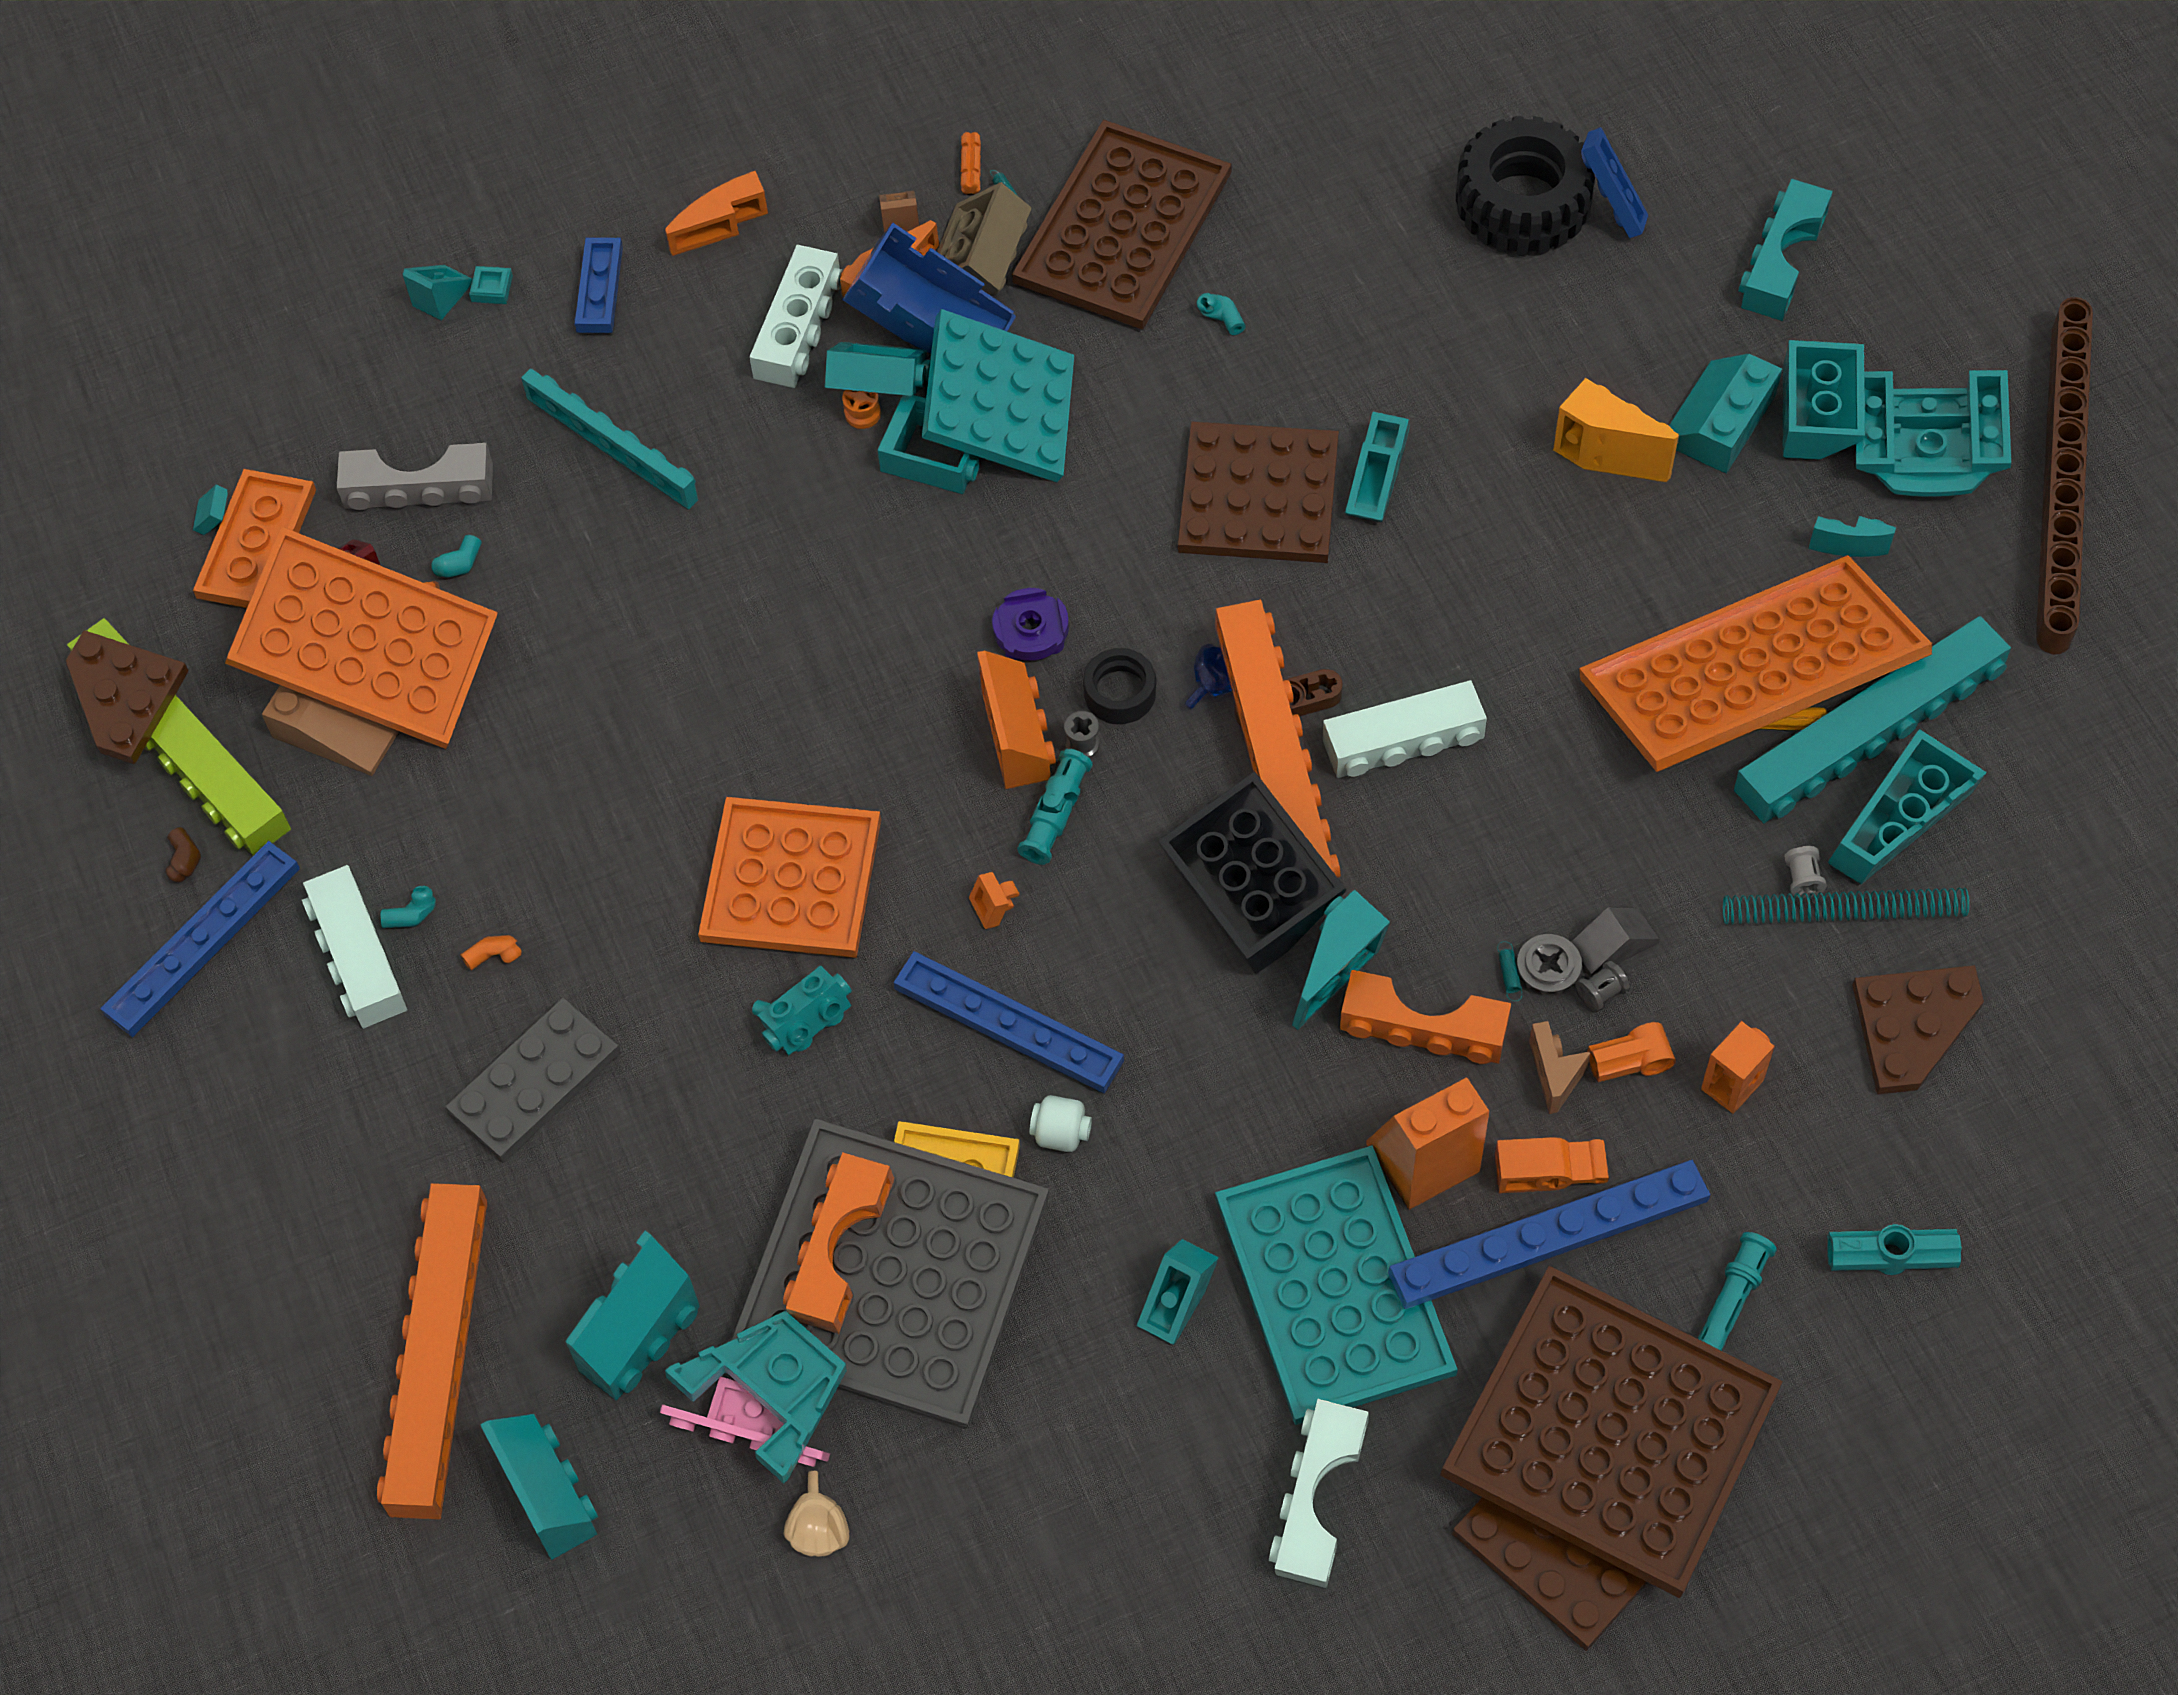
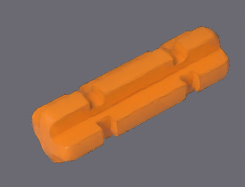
(970, 163)

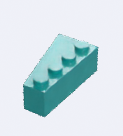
(1910, 800)

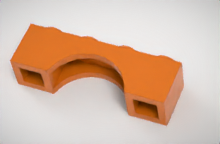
(1470, 1031)
(855, 1193)

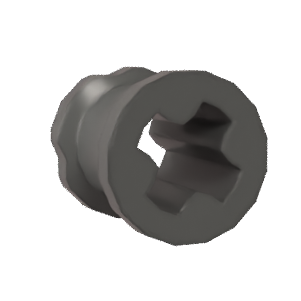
(1082, 733)
(1593, 996)

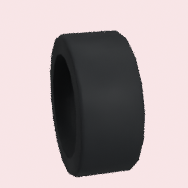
(1119, 660)

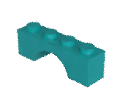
(1773, 280)

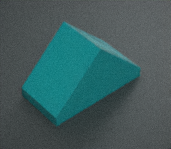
(435, 288)

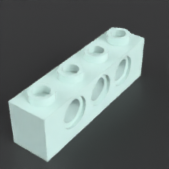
(796, 316)

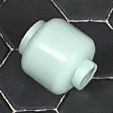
(1060, 1123)

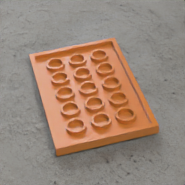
(362, 637)

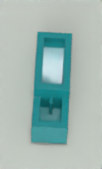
(1378, 466)

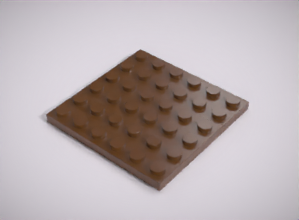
(1612, 1430)

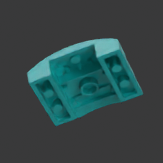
(1935, 436)

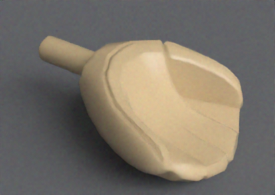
(816, 1523)

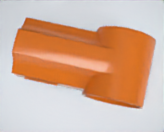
(1642, 1050)

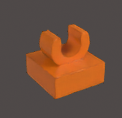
(992, 899)

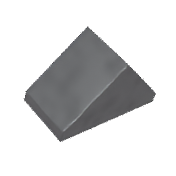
(1614, 937)

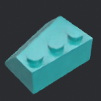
(635, 1321)

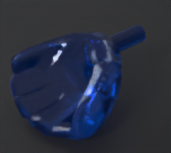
(1209, 675)

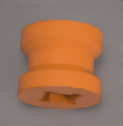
(858, 417)

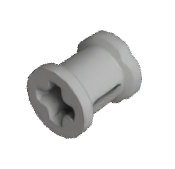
(1805, 871)

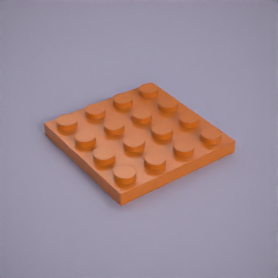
(790, 877)

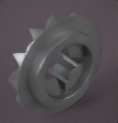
(1548, 948)

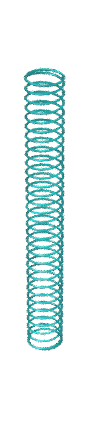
(1725, 899)

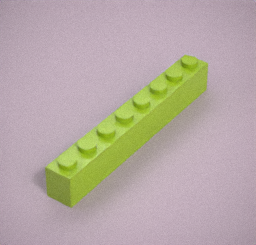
(210, 772)

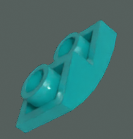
(1867, 539)

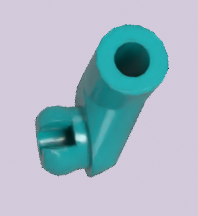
(1222, 309)
(458, 561)
(414, 913)

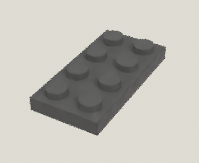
(532, 1080)

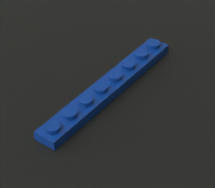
(1548, 1234)

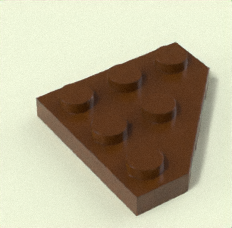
(122, 692)
(1914, 1021)

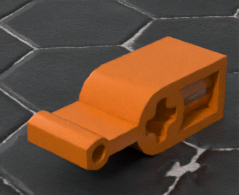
(1548, 1164)

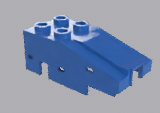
(909, 289)

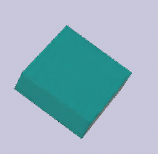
(491, 285)
(210, 509)

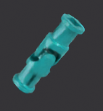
(1055, 806)

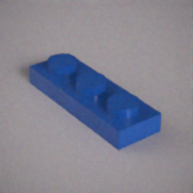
(1614, 183)
(598, 285)

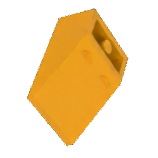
(1613, 435)

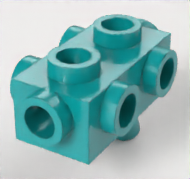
(803, 1011)

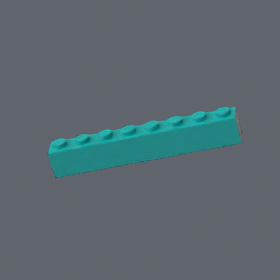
(1872, 720)

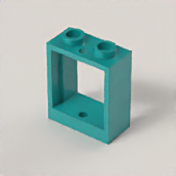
(876, 368)
(898, 463)

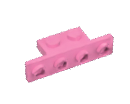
(739, 1414)

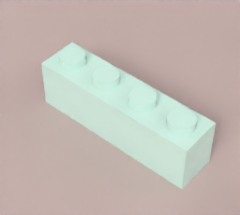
(1404, 729)
(354, 947)

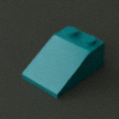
(1347, 943)

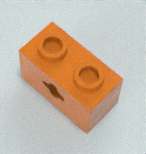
(1737, 1066)

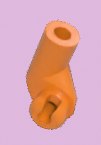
(490, 946)

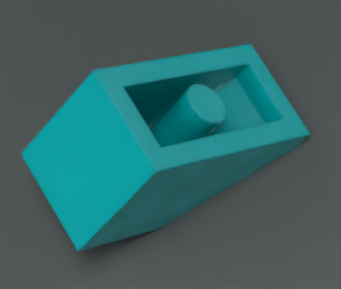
(1177, 1290)

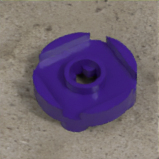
(1035, 643)

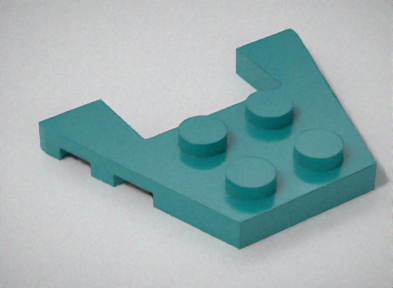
(783, 1371)

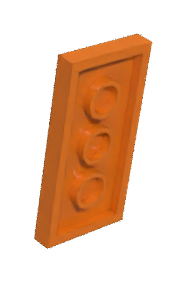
(248, 532)

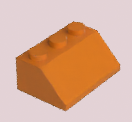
(1014, 720)

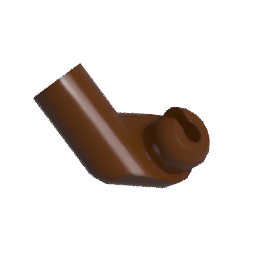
(185, 858)

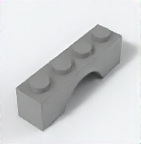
(459, 476)

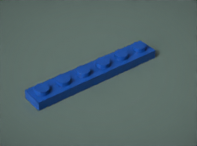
(200, 939)
(1009, 1022)

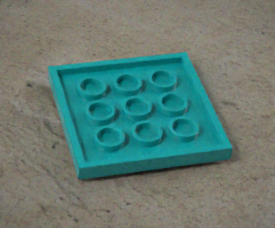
(998, 396)

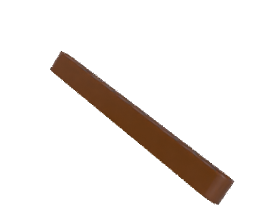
(2064, 477)

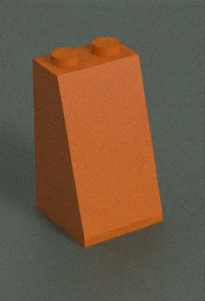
(1433, 1143)

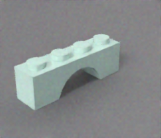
(1333, 1440)

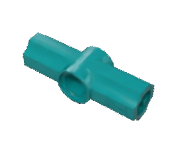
(1920, 1249)

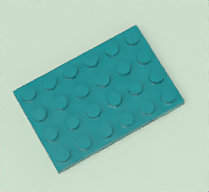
(1319, 1280)

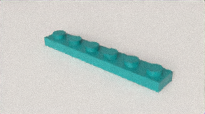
(618, 444)

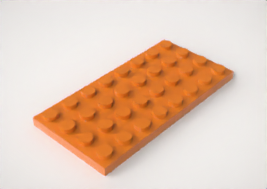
(1754, 662)

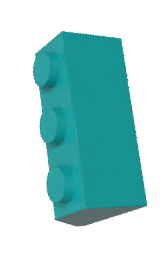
(1822, 398)
(1725, 409)
(542, 1482)

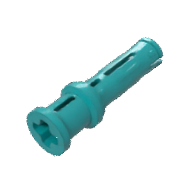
(1742, 1277)

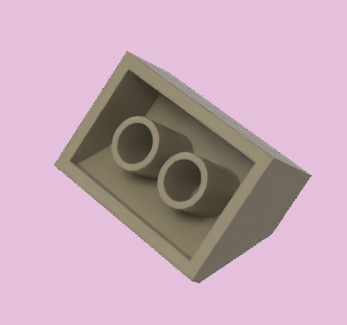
(986, 234)

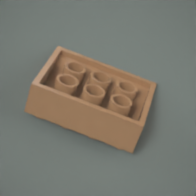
(327, 730)

